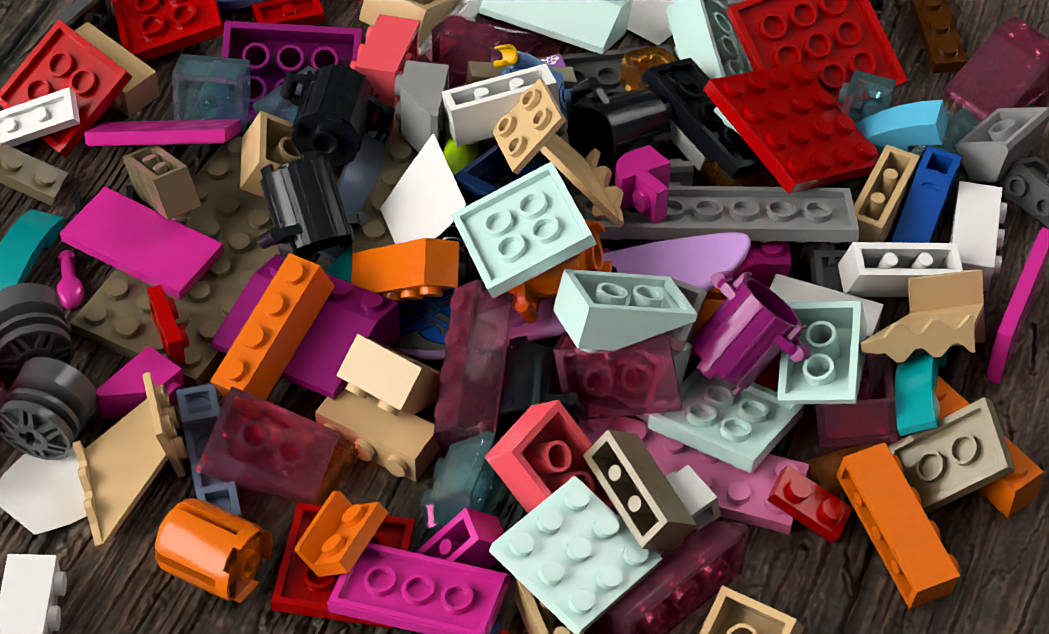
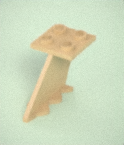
(533, 128)
(942, 314)
(127, 459)

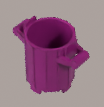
(747, 332)

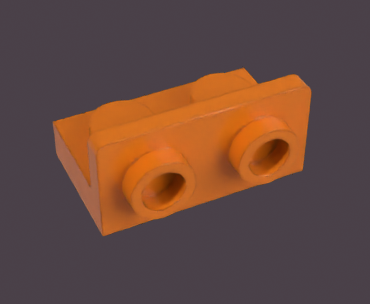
(339, 534)

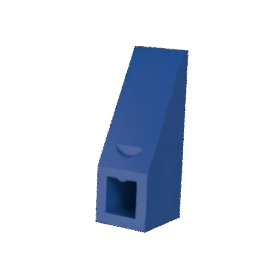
(928, 196)

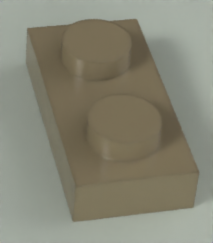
(30, 175)

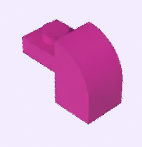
(644, 181)

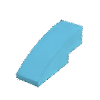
(906, 125)

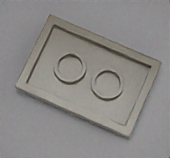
(956, 455)

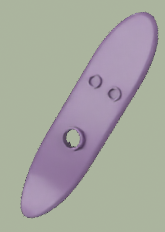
(683, 259)

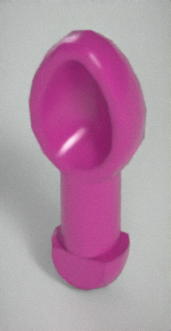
(69, 287)

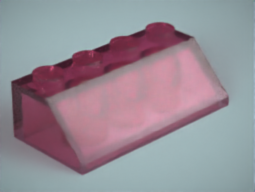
(472, 364)
(680, 582)

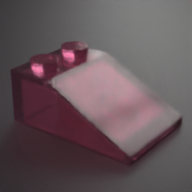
(474, 39)
(1003, 72)
(620, 381)
(873, 415)
(267, 448)

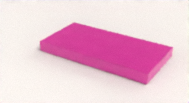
(163, 132)
(142, 242)
(1019, 307)
(419, 592)

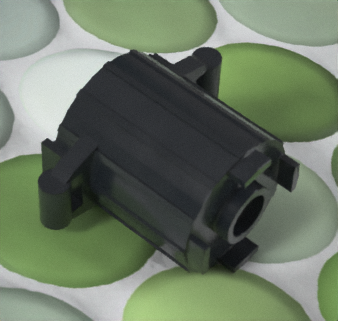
(334, 112)
(617, 122)
(306, 208)
(530, 380)

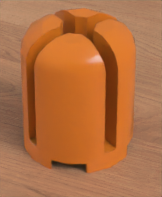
(212, 549)

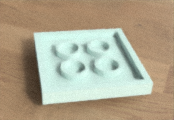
(523, 229)
(727, 425)
(575, 555)

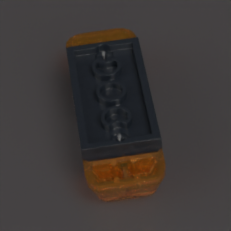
(696, 130)

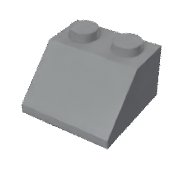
(421, 102)
(1000, 140)

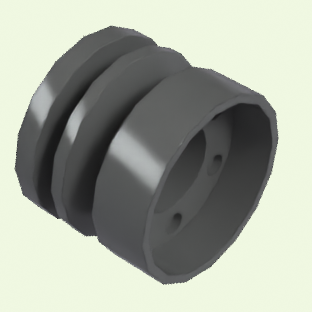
(31, 327)
(46, 408)

